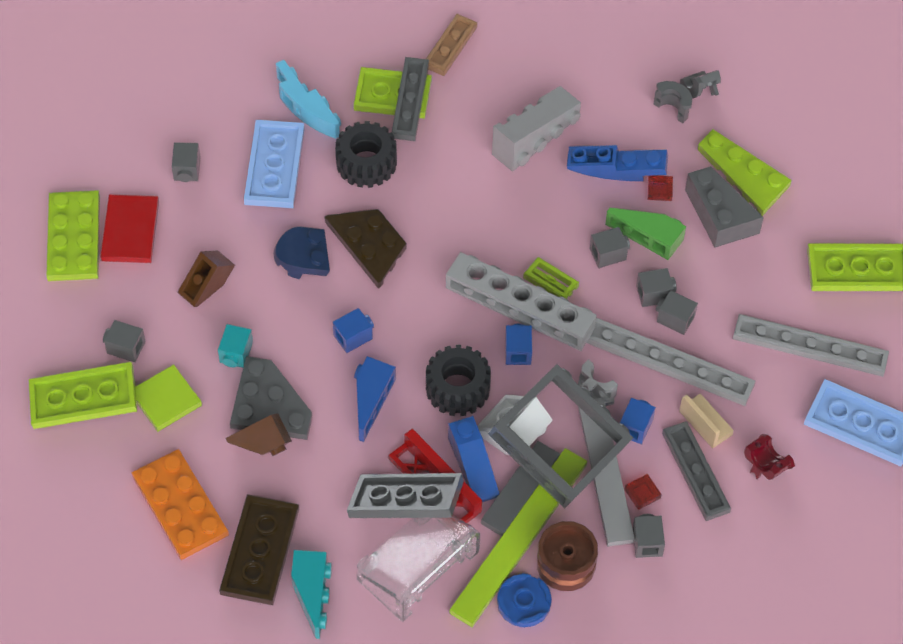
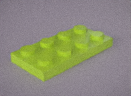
(73, 235)
(855, 267)
(82, 395)

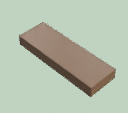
(451, 44)

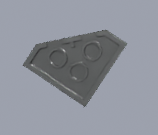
(265, 393)

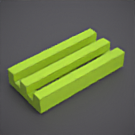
(548, 282)

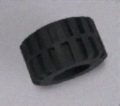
(366, 169)
(458, 398)

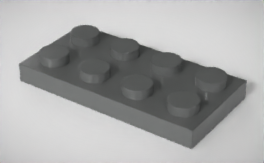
(405, 495)

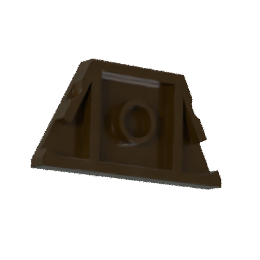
(369, 241)

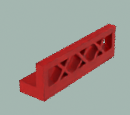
(433, 463)

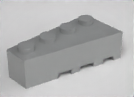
(534, 128)

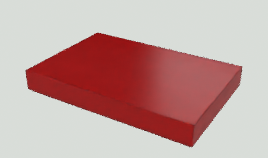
(129, 228)

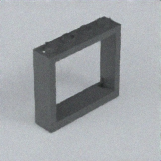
(533, 463)

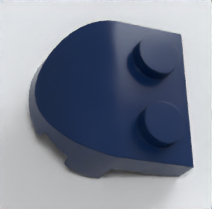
(303, 252)

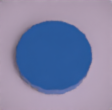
(524, 600)

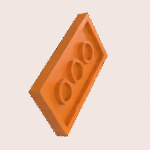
(180, 504)

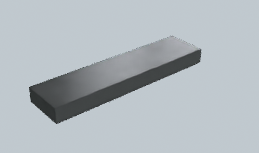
(410, 98)
(696, 471)
(515, 494)

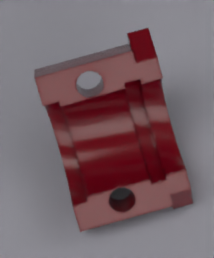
(766, 459)

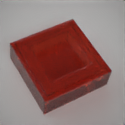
(660, 188)
(642, 491)

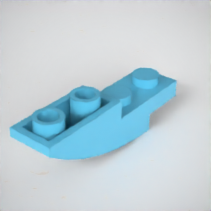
(306, 104)

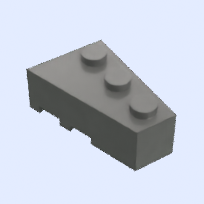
(721, 208)

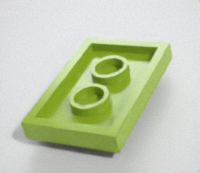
(379, 91)

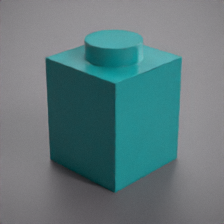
(235, 346)

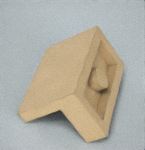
(705, 420)

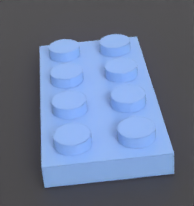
(274, 164)
(858, 421)

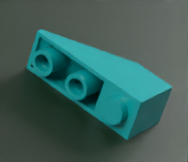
(308, 581)

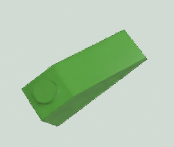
(651, 230)

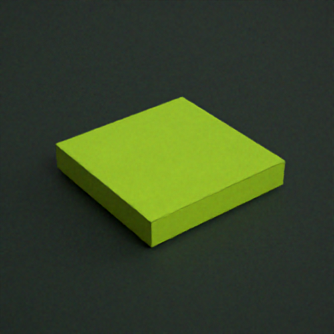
(166, 398)

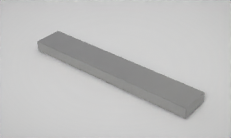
(811, 345)
(607, 483)

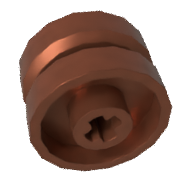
(567, 556)

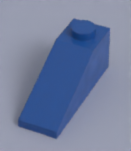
(373, 387)
(473, 458)

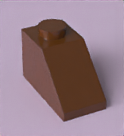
(205, 277)
(263, 436)

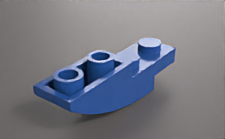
(612, 164)

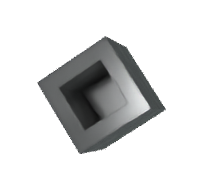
(186, 162)
(609, 247)
(654, 285)
(676, 312)
(124, 341)
(648, 536)

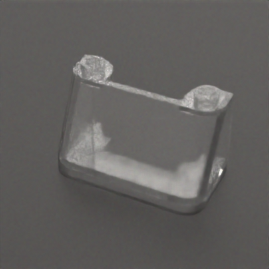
(415, 560)

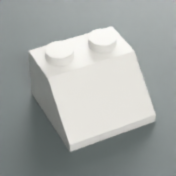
(527, 424)

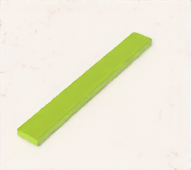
(514, 543)

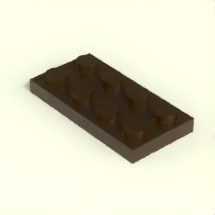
(259, 550)

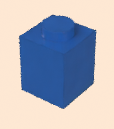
(353, 330)
(518, 344)
(638, 419)

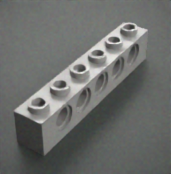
(528, 312)

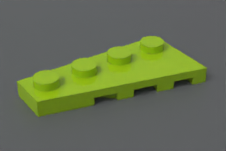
(749, 174)

